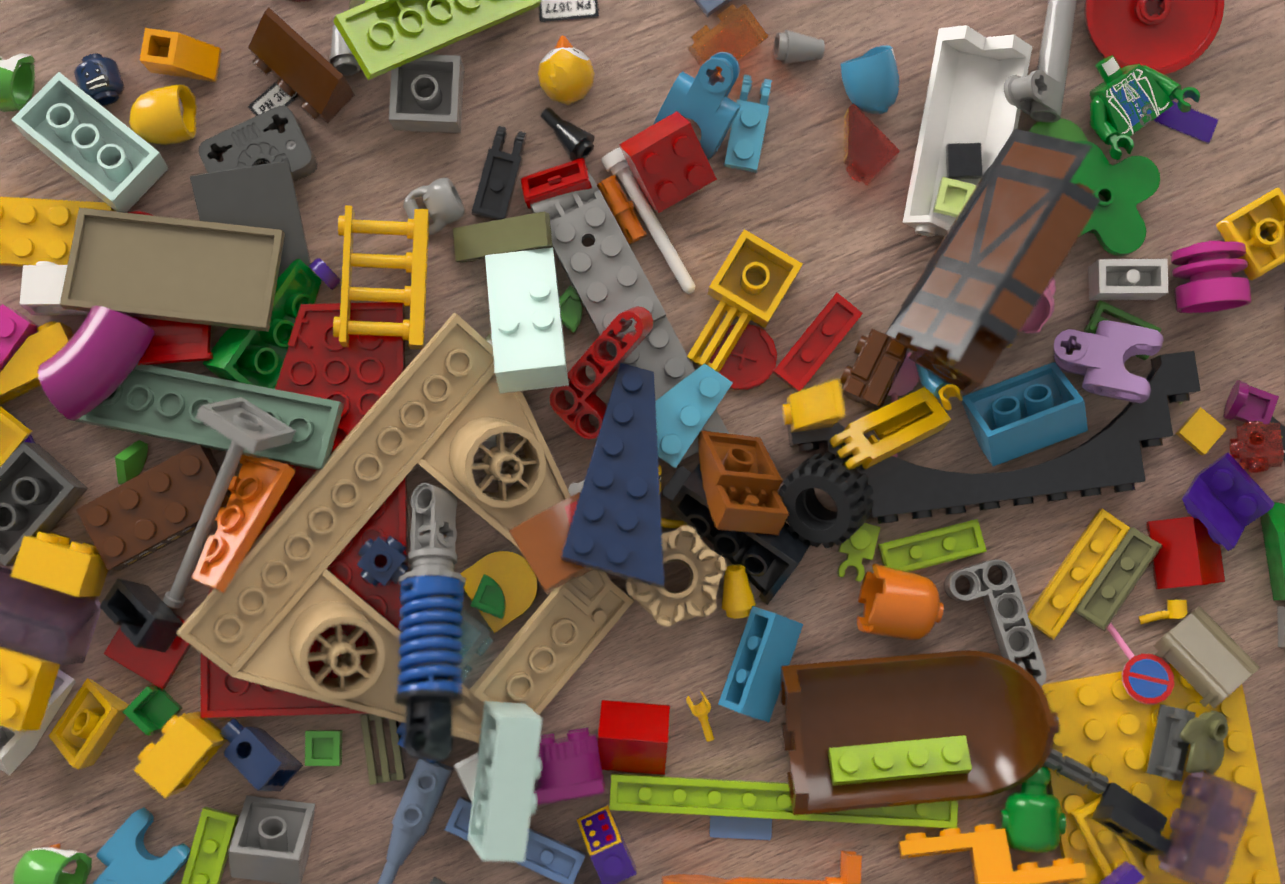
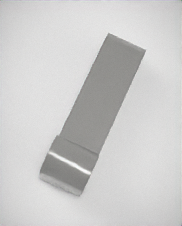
(1002, 627)

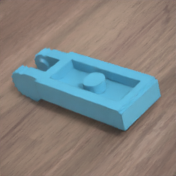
(748, 129)

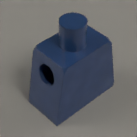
(259, 757)

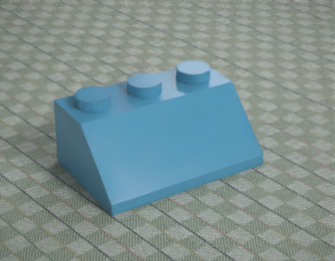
(1025, 413)

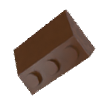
(299, 68)

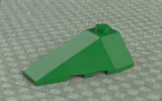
(258, 355)

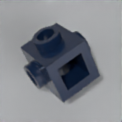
(396, 561)

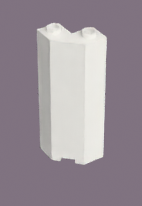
(962, 106)

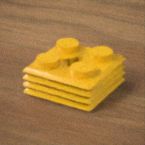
(1245, 227)

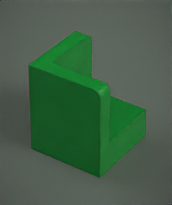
(152, 710)

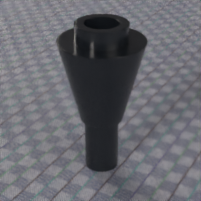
(574, 140)

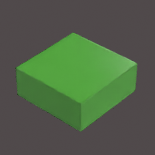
(323, 747)

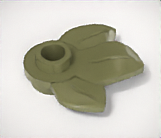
(1206, 741)

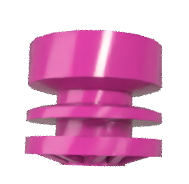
(1210, 277)

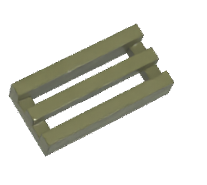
(386, 776)

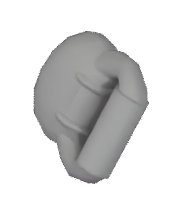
(441, 201)

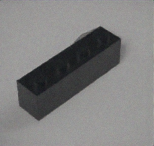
(766, 557)

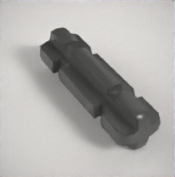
(1077, 772)

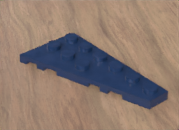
(619, 503)

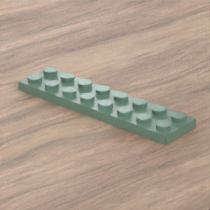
(167, 401)

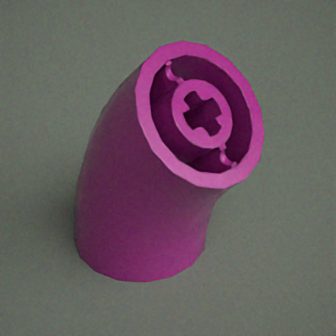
(94, 361)

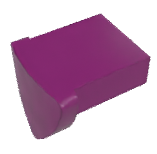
(1249, 404)

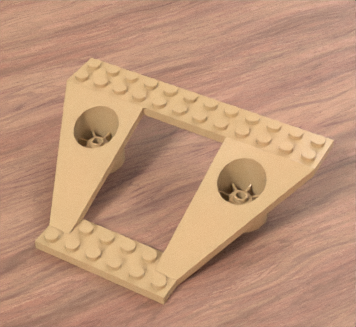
(287, 597)

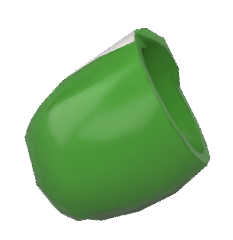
(16, 82)
(46, 866)

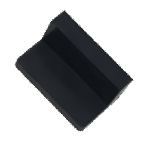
(1132, 820)

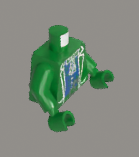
(1130, 101)

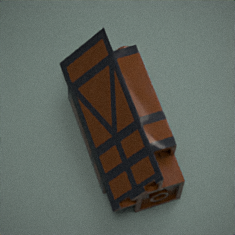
(996, 259)

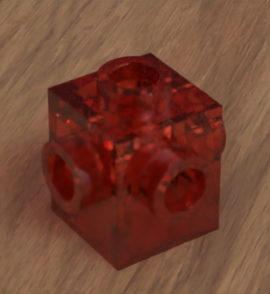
(1257, 446)

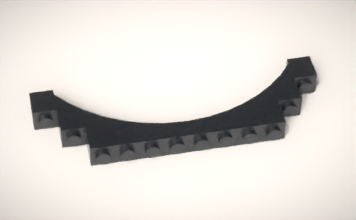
(1102, 461)

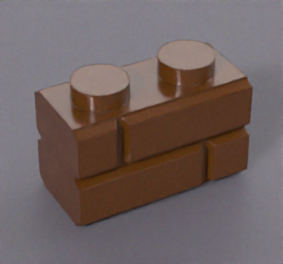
(874, 369)

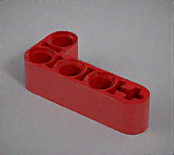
(604, 365)

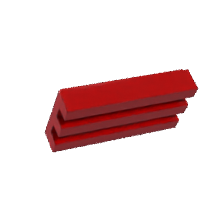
(555, 181)

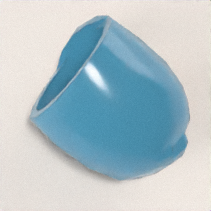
(872, 80)

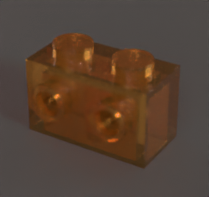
(735, 34)

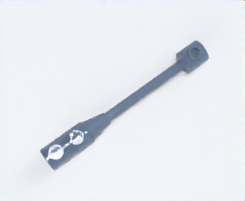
(414, 813)

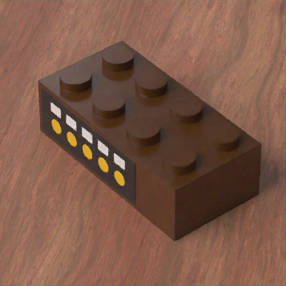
(151, 508)

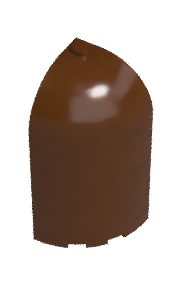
(913, 699)

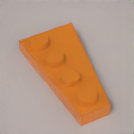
(239, 523)

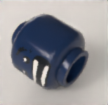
(99, 78)

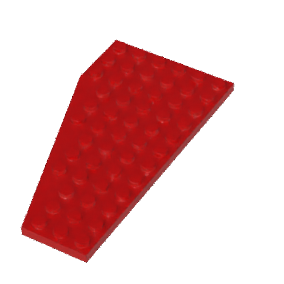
(356, 378)

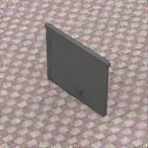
(255, 198)

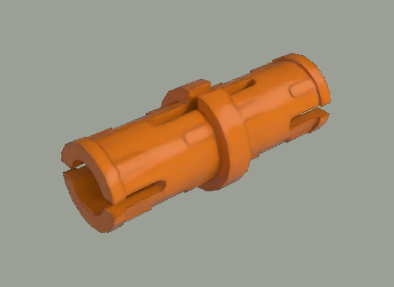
(622, 209)

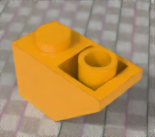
(179, 55)

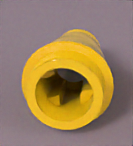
(737, 593)

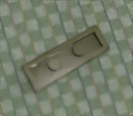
(502, 236)
(1118, 579)

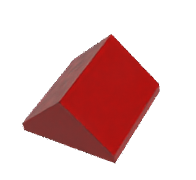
(1186, 554)
(633, 736)

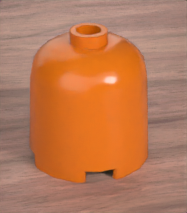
(898, 604)

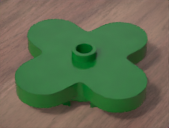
(1124, 186)

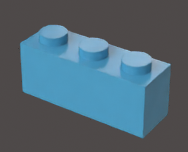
(756, 669)

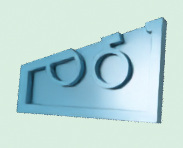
(686, 410)

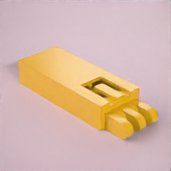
(897, 427)

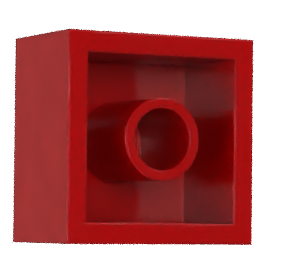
(668, 161)

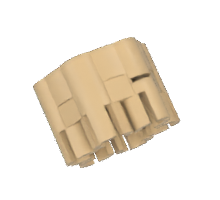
(700, 594)

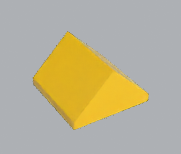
(88, 724)

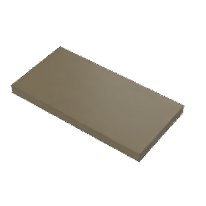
(173, 269)

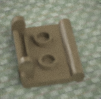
(1206, 657)

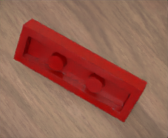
(817, 342)

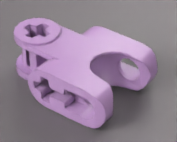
(1103, 358)

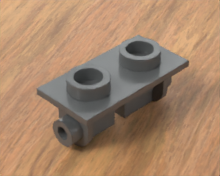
(1168, 748)

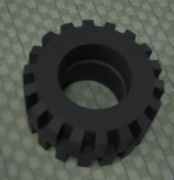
(846, 488)

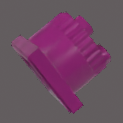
(569, 767)

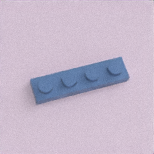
(542, 852)

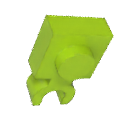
(859, 547)

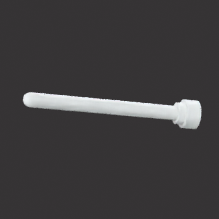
(617, 164)

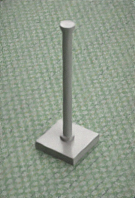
(248, 429)

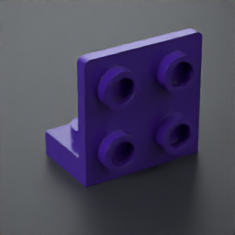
(1226, 500)

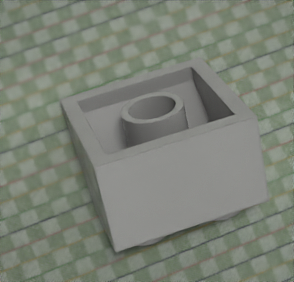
(272, 840)

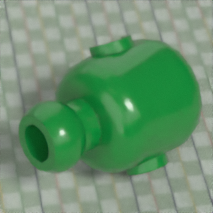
(1033, 817)

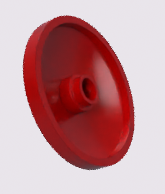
(1153, 32)

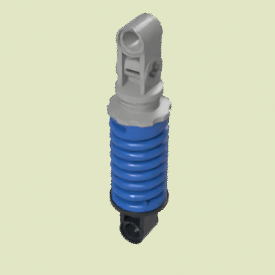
(429, 626)

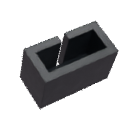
(141, 615)

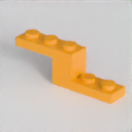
(990, 857)

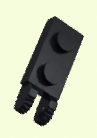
(499, 177)

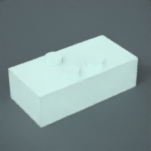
(90, 143)
(526, 320)
(505, 781)

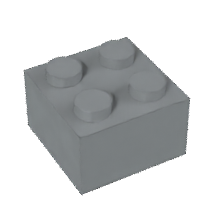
(428, 94)

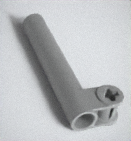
(1043, 89)

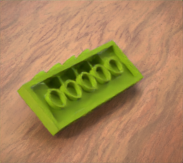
(400, 31)

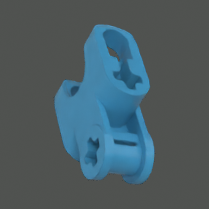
(706, 100)
(131, 862)

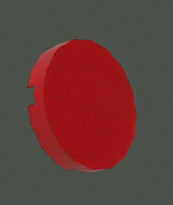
(750, 360)

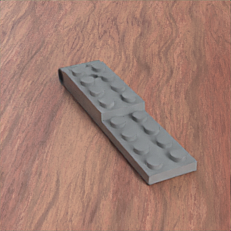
(613, 282)

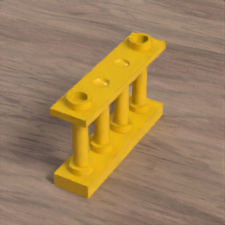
(413, 262)

